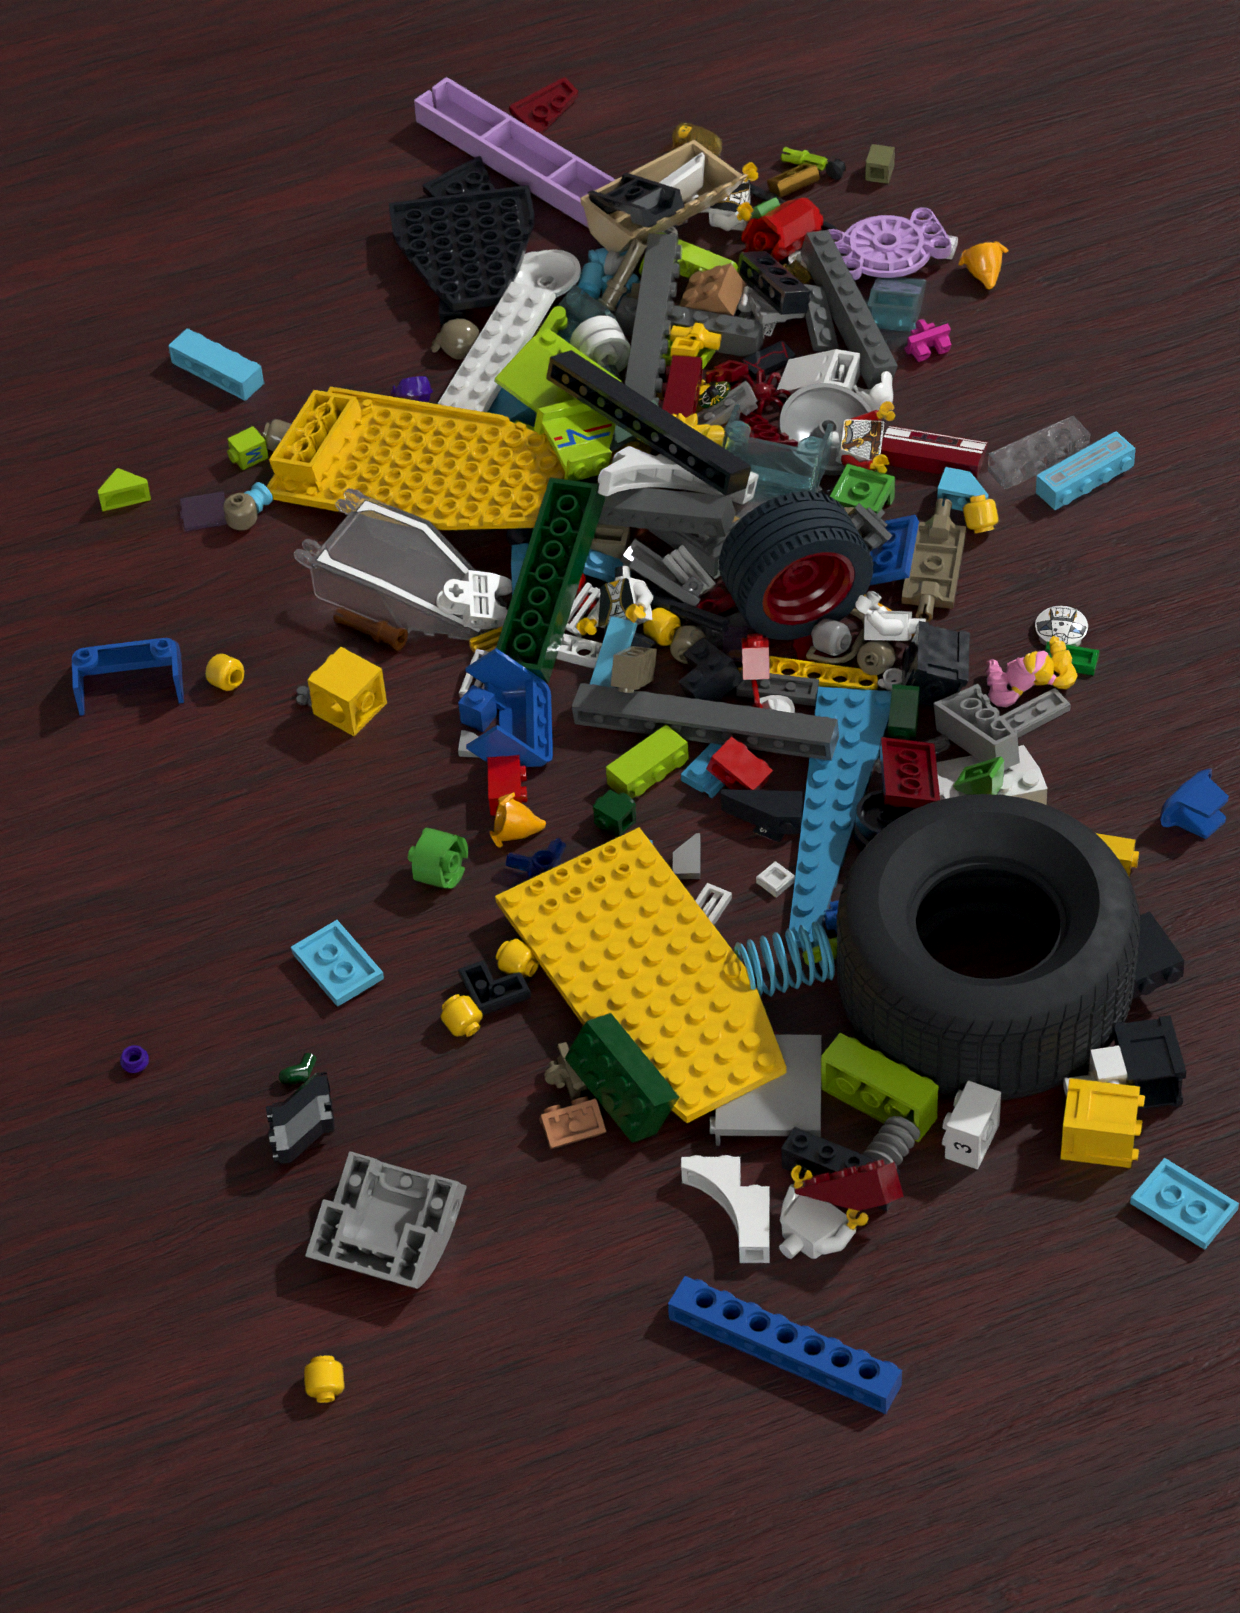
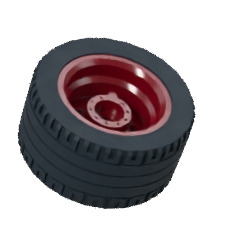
(795, 564)

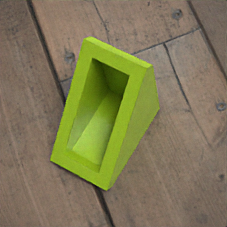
(123, 490)

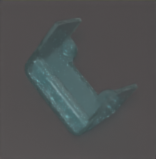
(779, 466)

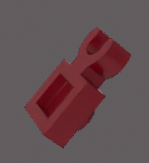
(727, 371)

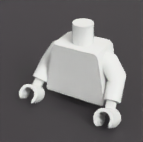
(885, 624)

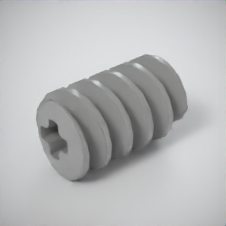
(893, 1140)

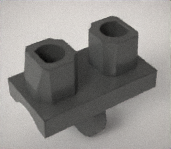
(870, 525)

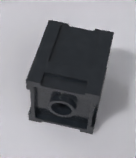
(936, 662)
(1152, 1060)

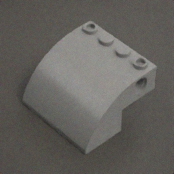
(386, 1221)

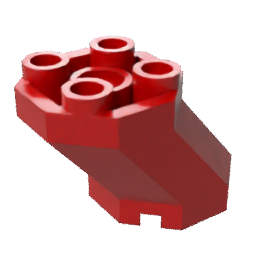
(783, 228)

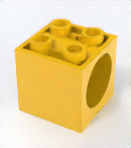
(347, 691)

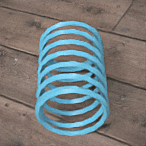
(819, 938)

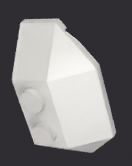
(688, 178)

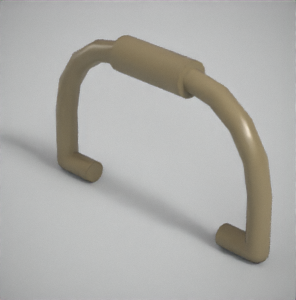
(859, 642)

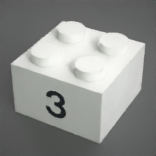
(971, 1124)

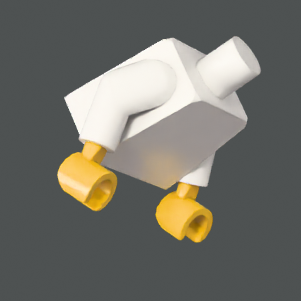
(814, 1224)

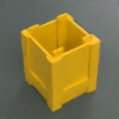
(1101, 1123)

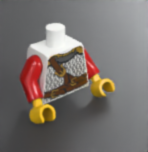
(861, 439)

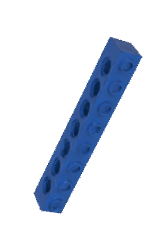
(793, 1356)

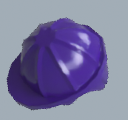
(413, 388)

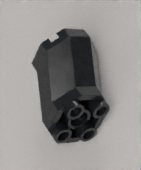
(300, 1118)

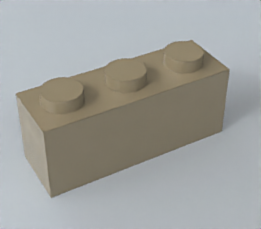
(633, 668)

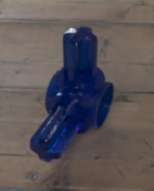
(539, 861)

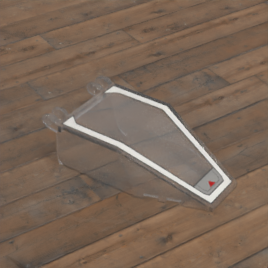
(388, 567)

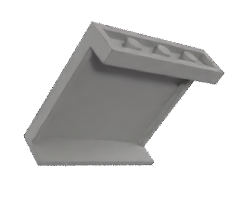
(781, 1103)

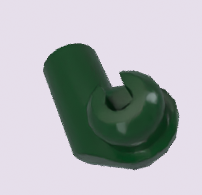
(298, 1073)

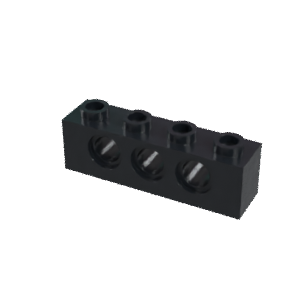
(773, 282)
(820, 1156)

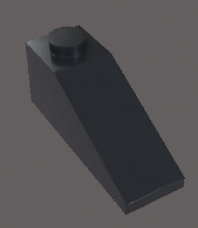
(765, 808)

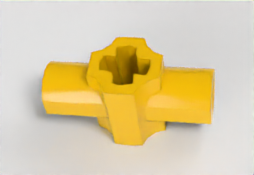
(707, 339)

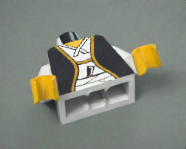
(736, 208)
(623, 599)

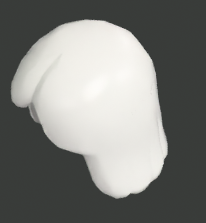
(879, 393)

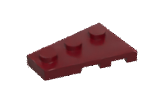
(545, 105)

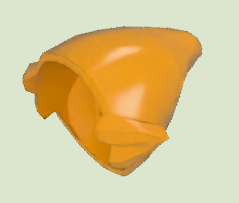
(984, 262)
(514, 821)

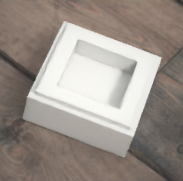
(775, 879)

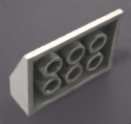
(1020, 780)

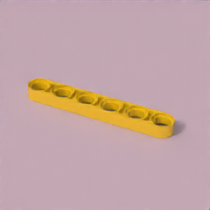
(827, 672)

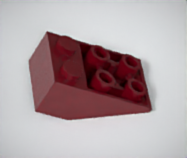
(853, 1189)

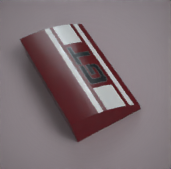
(932, 451)

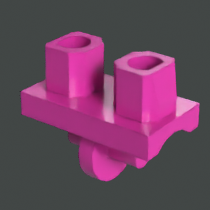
(926, 336)

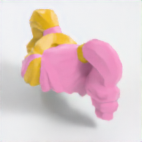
(1030, 670)

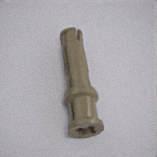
(617, 285)

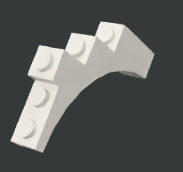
(638, 469)

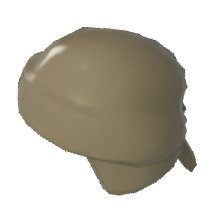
(456, 338)

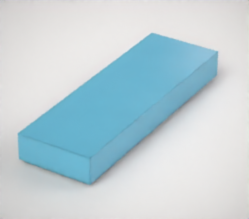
(617, 638)

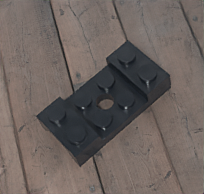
(641, 198)

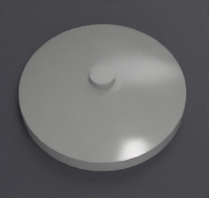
(813, 408)

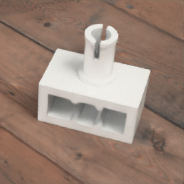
(1104, 1066)

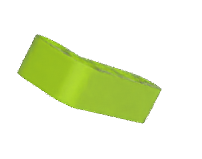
(696, 260)

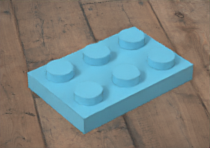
(337, 963)
(1184, 1203)

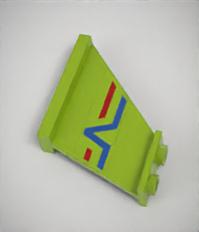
(577, 437)

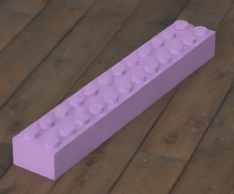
(509, 147)

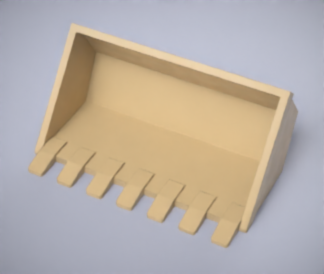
(616, 229)

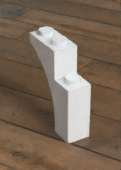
(745, 1205)

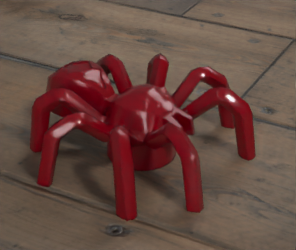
(763, 391)

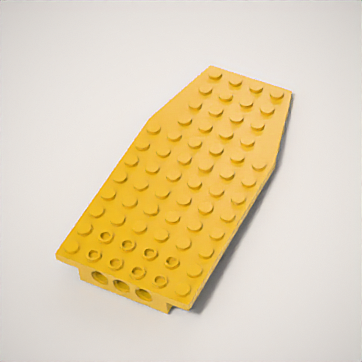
(416, 456)
(636, 944)

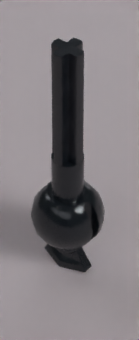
(685, 610)

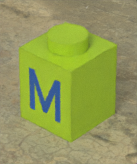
(247, 448)

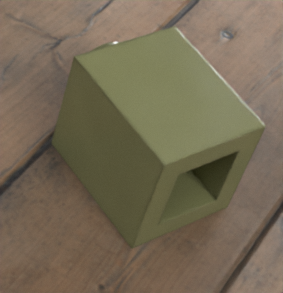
(880, 163)

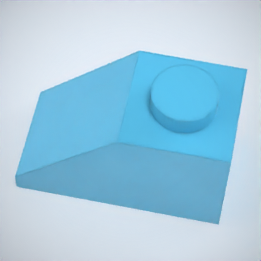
(959, 487)

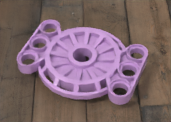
(904, 245)

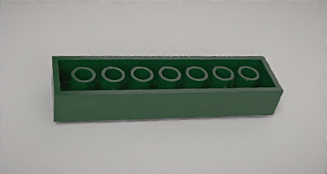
(551, 574)

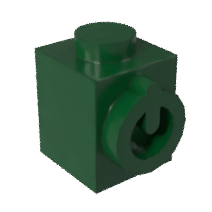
(614, 813)

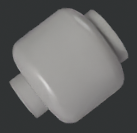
(831, 637)

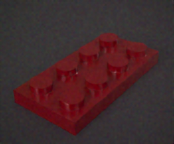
(908, 773)

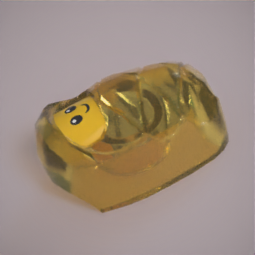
(687, 132)

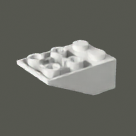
(830, 366)

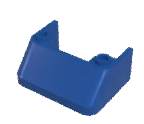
(123, 658)
(523, 711)

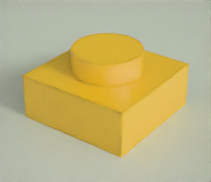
(685, 347)

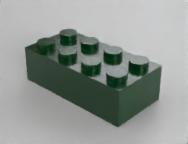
(621, 1077)

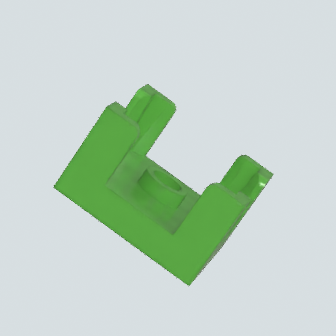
(864, 487)

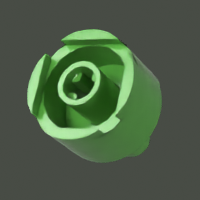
(438, 858)

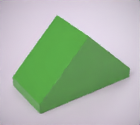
(982, 777)

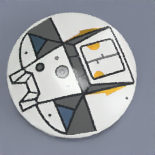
(1063, 623)

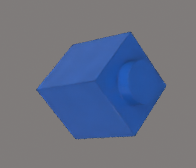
(477, 708)

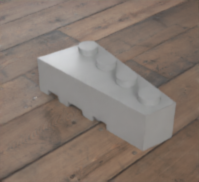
(977, 726)

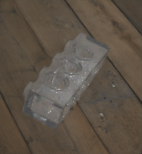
(1037, 452)

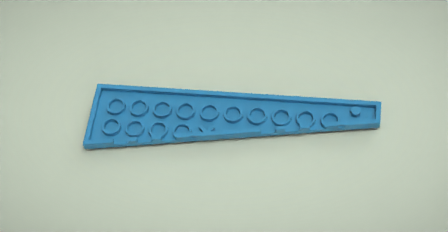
(833, 796)

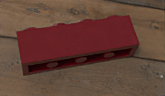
(683, 385)

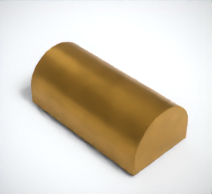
(793, 179)

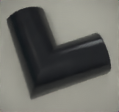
(490, 993)

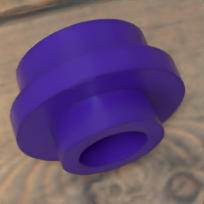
(134, 1053)

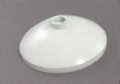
(550, 270)

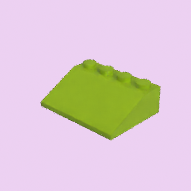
(527, 371)

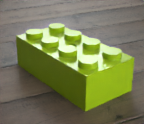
(877, 1084)

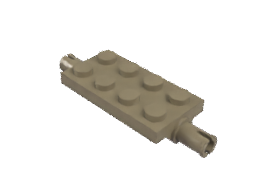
(935, 563)

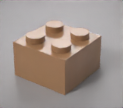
(714, 290)

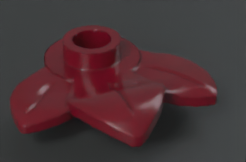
(716, 602)

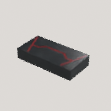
(769, 359)

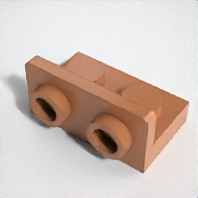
(572, 1122)

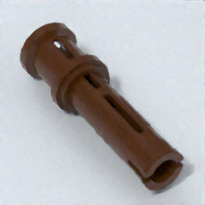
(380, 631)

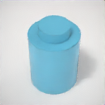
(591, 279)

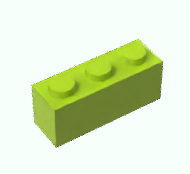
(647, 762)

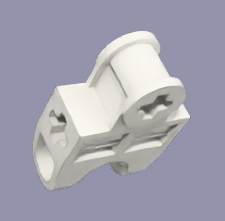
(476, 599)

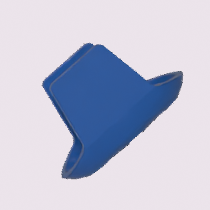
(1196, 806)

